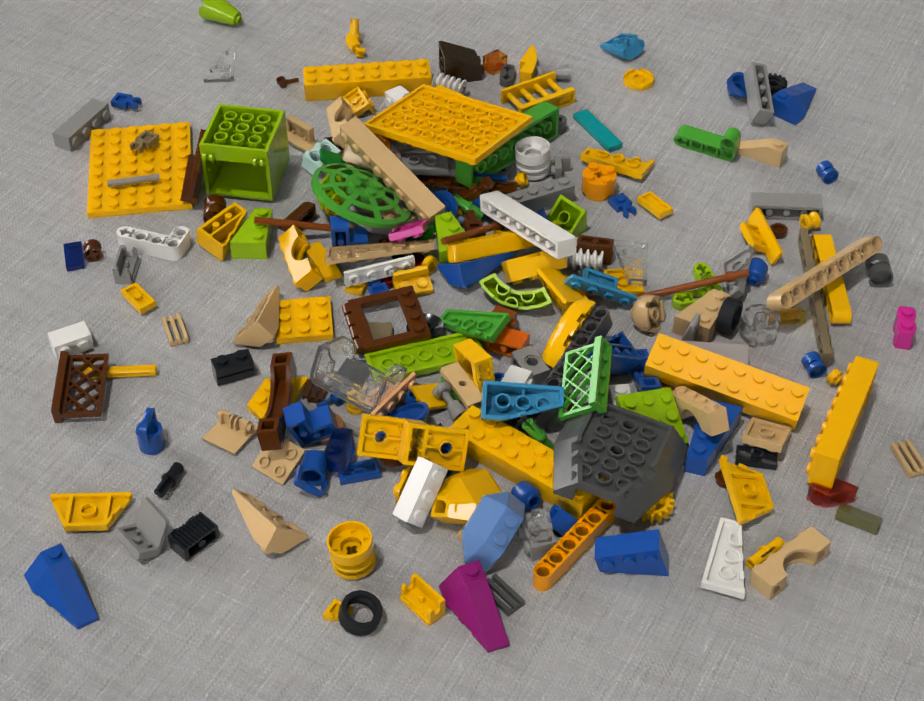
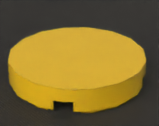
(638, 79)

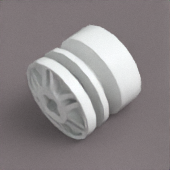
(533, 157)

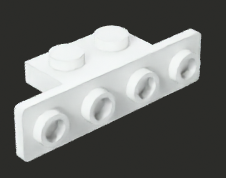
(377, 269)

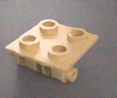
(230, 432)
(279, 463)

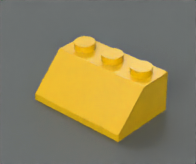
(560, 293)

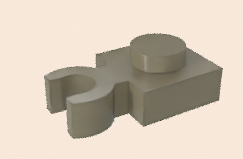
(144, 140)

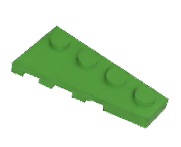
(477, 324)

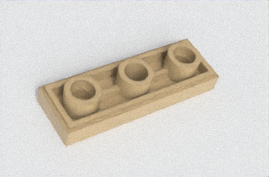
(461, 385)

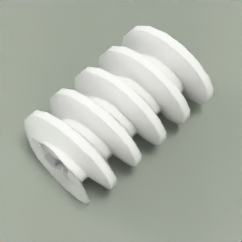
(449, 82)
(585, 260)

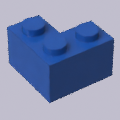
(344, 236)
(311, 425)

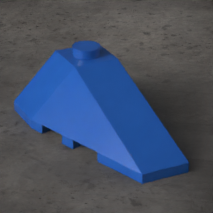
(793, 102)
(471, 271)
(58, 584)

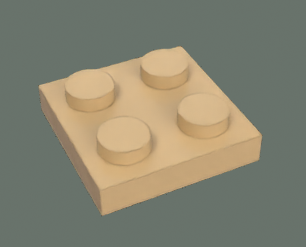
(766, 435)

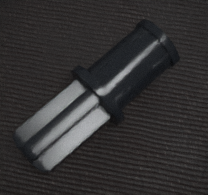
(169, 479)

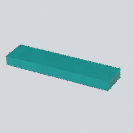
(597, 130)

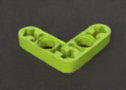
(684, 299)

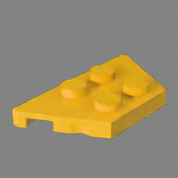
(259, 402)
(746, 491)
(89, 510)

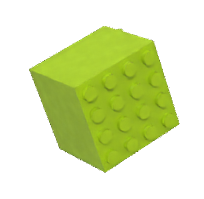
(245, 152)

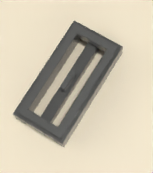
(506, 589)

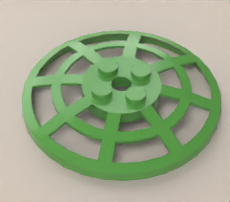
(362, 189)

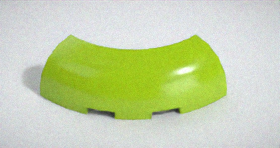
(515, 299)

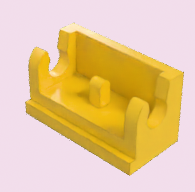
(423, 600)

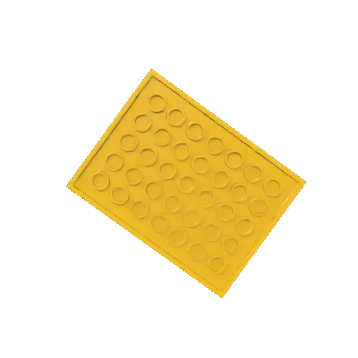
(448, 124)
(113, 159)

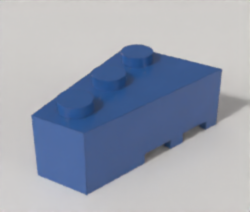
(624, 355)
(633, 553)

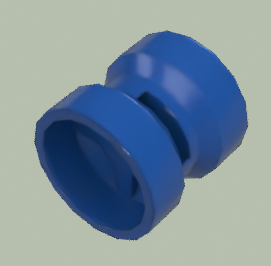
(827, 172)
(814, 365)

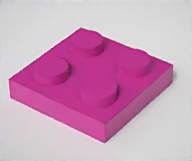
(413, 229)

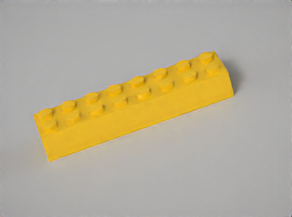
(375, 78)
(726, 381)
(841, 421)
(517, 459)

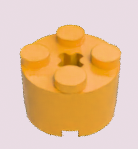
(598, 181)

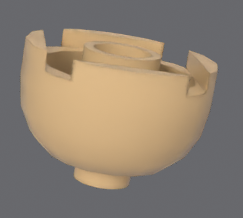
(648, 313)

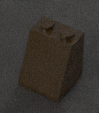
(460, 62)

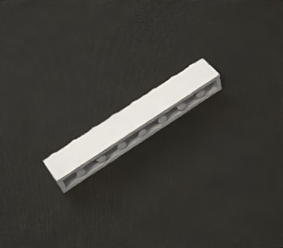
(528, 224)

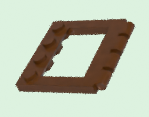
(411, 309)

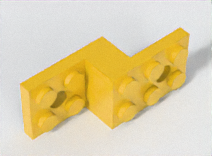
(412, 438)

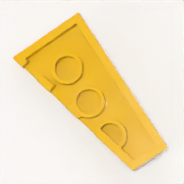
(632, 167)

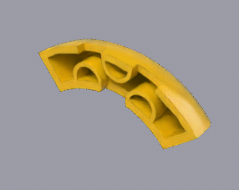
(565, 329)

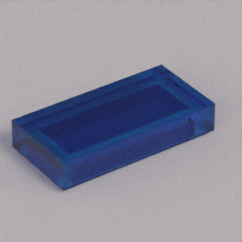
(74, 256)

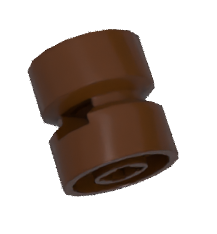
(212, 206)

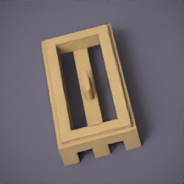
(172, 320)
(912, 457)

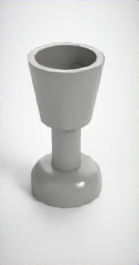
(561, 72)
(454, 407)

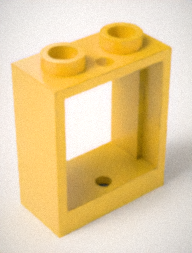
(475, 362)

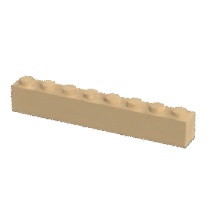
(391, 170)

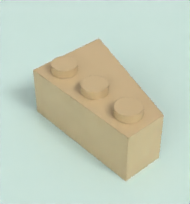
(708, 308)

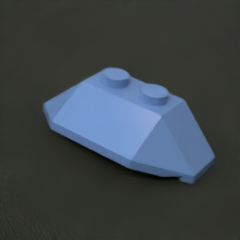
(491, 528)

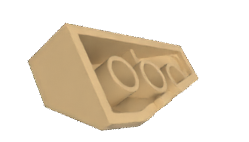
(266, 525)

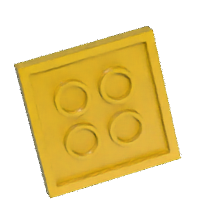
(304, 320)

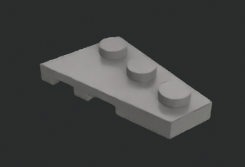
(737, 262)

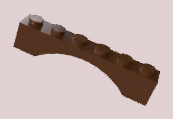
(272, 426)

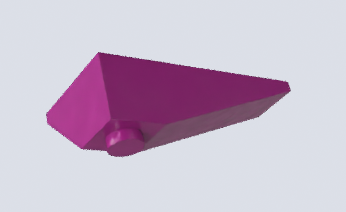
(472, 601)

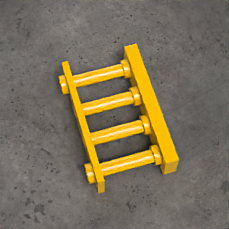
(524, 89)

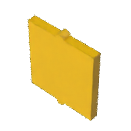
(424, 394)

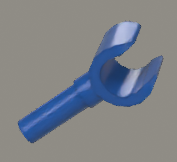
(338, 401)

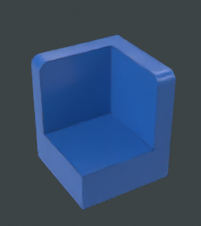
(561, 520)

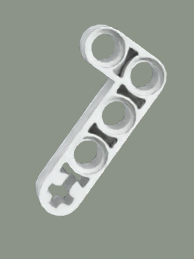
(155, 244)

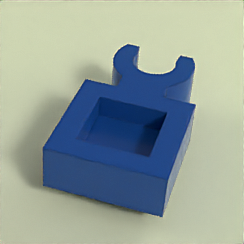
(123, 101)
(622, 203)
(377, 287)

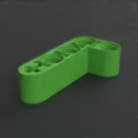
(709, 143)

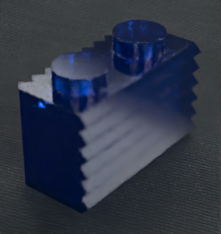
(340, 450)

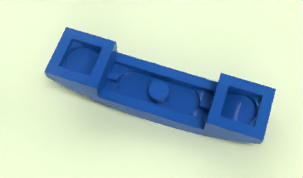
(644, 383)

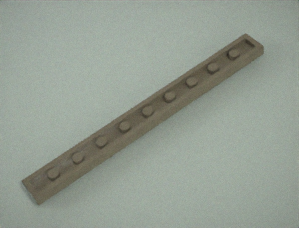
(816, 301)

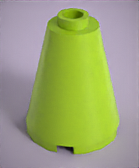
(220, 11)

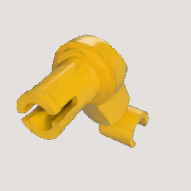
(353, 38)

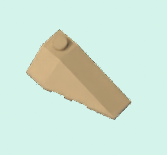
(262, 323)

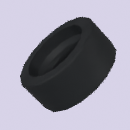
(729, 315)
(367, 599)

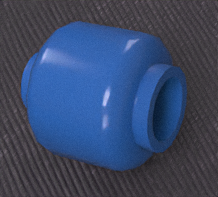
(757, 271)
(527, 494)

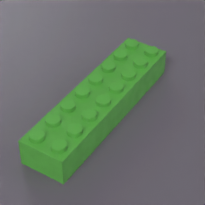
(544, 125)

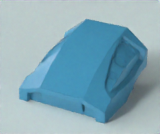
(624, 45)

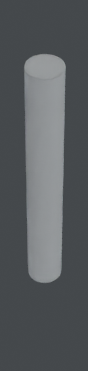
(133, 180)

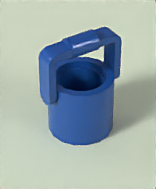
(150, 433)
(312, 473)

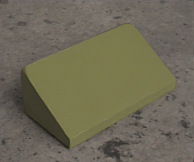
(858, 518)

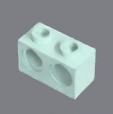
(311, 158)

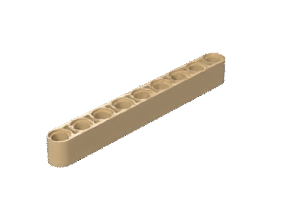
(824, 273)

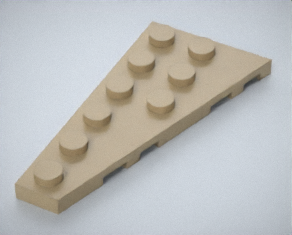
(371, 252)

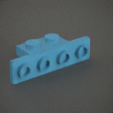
(600, 284)

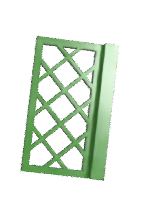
(598, 379)

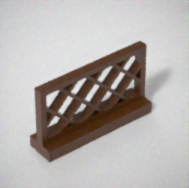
(193, 176)
(65, 372)

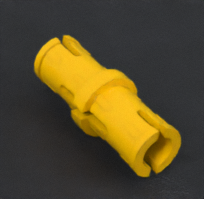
(774, 546)

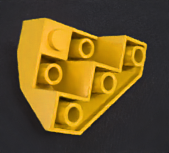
(461, 495)

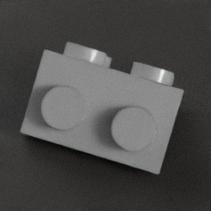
(147, 534)

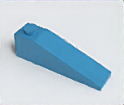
(513, 400)

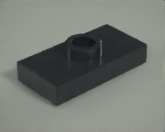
(756, 457)

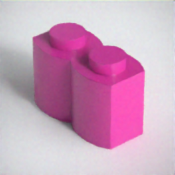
(904, 327)

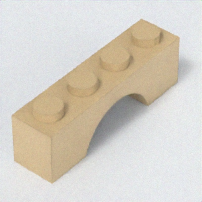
(338, 114)
(709, 414)
(806, 548)

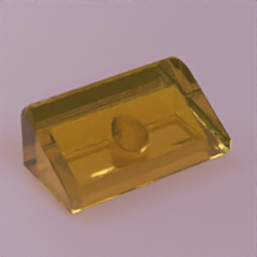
(793, 315)

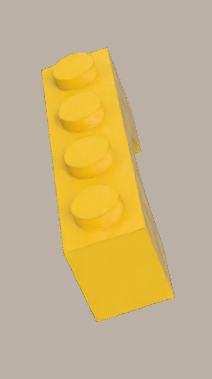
(304, 272)

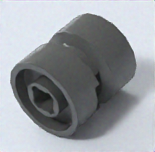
(879, 270)

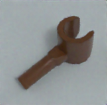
(282, 82)

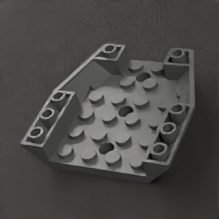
(636, 477)

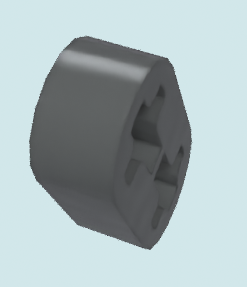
(507, 72)

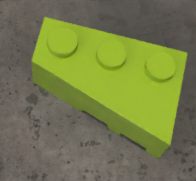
(445, 226)
(253, 239)

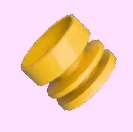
(351, 550)

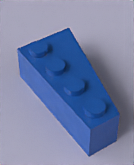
(705, 448)

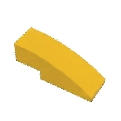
(528, 65)

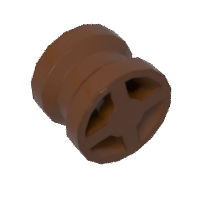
(90, 254)

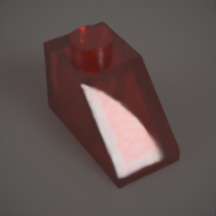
(829, 497)

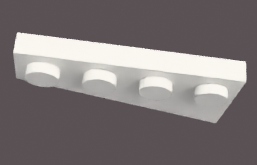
(725, 562)

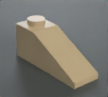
(768, 151)

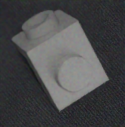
(560, 164)

